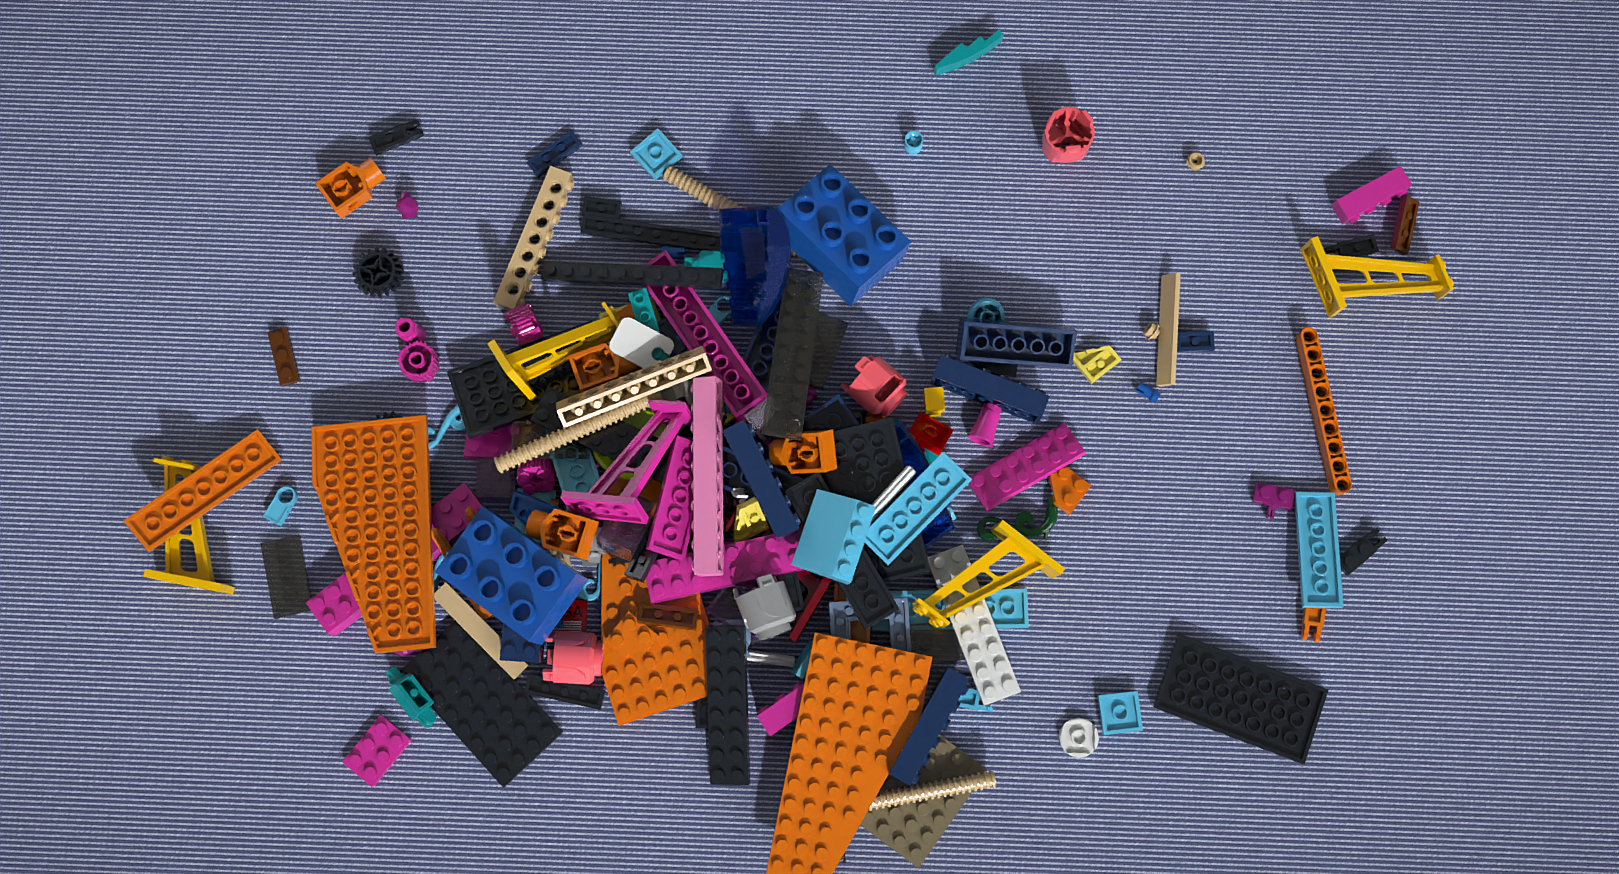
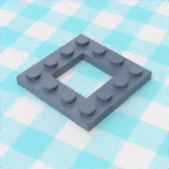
(899, 628)

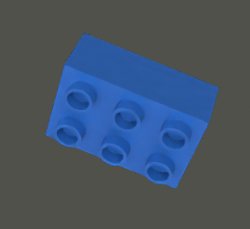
(842, 235)
(511, 576)

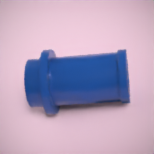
(673, 251)
(1148, 392)

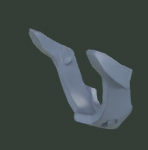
(737, 622)

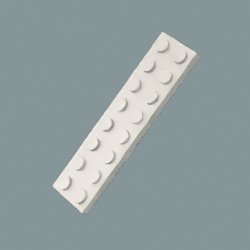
(975, 631)

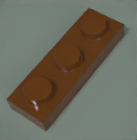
(1404, 225)
(284, 356)
(668, 616)

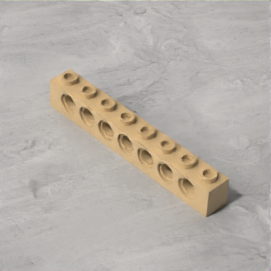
(554, 178)
(633, 386)

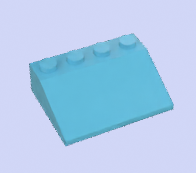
(833, 536)

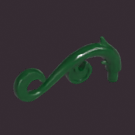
(1050, 520)

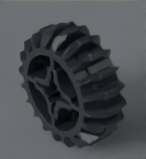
(376, 286)

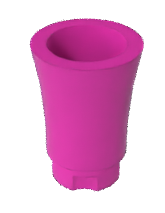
(409, 331)
(985, 425)

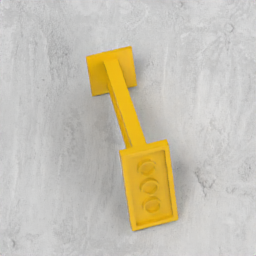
(1333, 293)
(521, 375)
(1012, 541)
(174, 573)

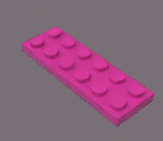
(1026, 466)
(673, 512)

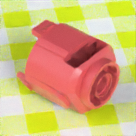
(1068, 126)
(877, 386)
(575, 657)

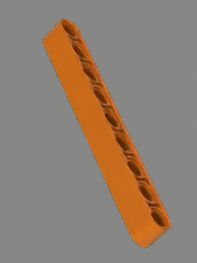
(1320, 420)

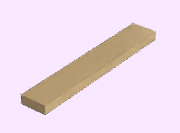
(1168, 330)
(476, 627)

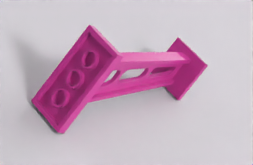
(626, 506)

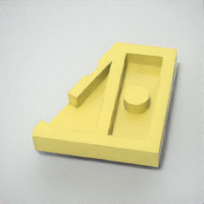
(1096, 362)
(749, 520)

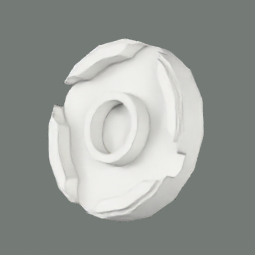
(1078, 737)

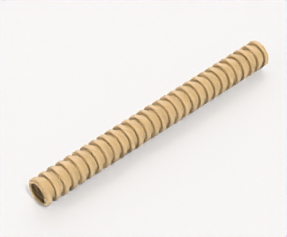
(698, 190)
(570, 433)
(934, 789)

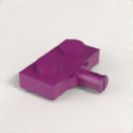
(1273, 497)

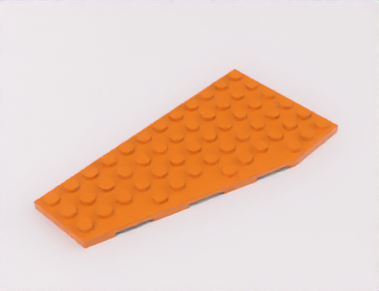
(379, 515)
(673, 667)
(846, 738)

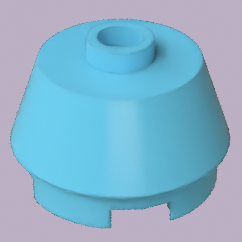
(986, 309)

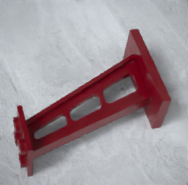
(815, 589)

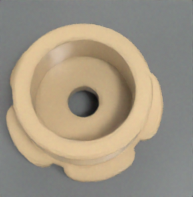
(1200, 161)
(1151, 330)

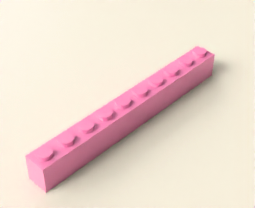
(707, 476)

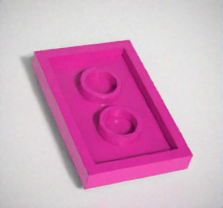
(377, 751)

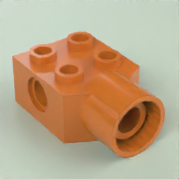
(350, 186)
(598, 366)
(810, 455)
(562, 532)

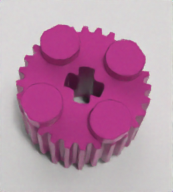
(524, 324)
(414, 352)
(536, 475)

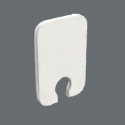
(636, 341)

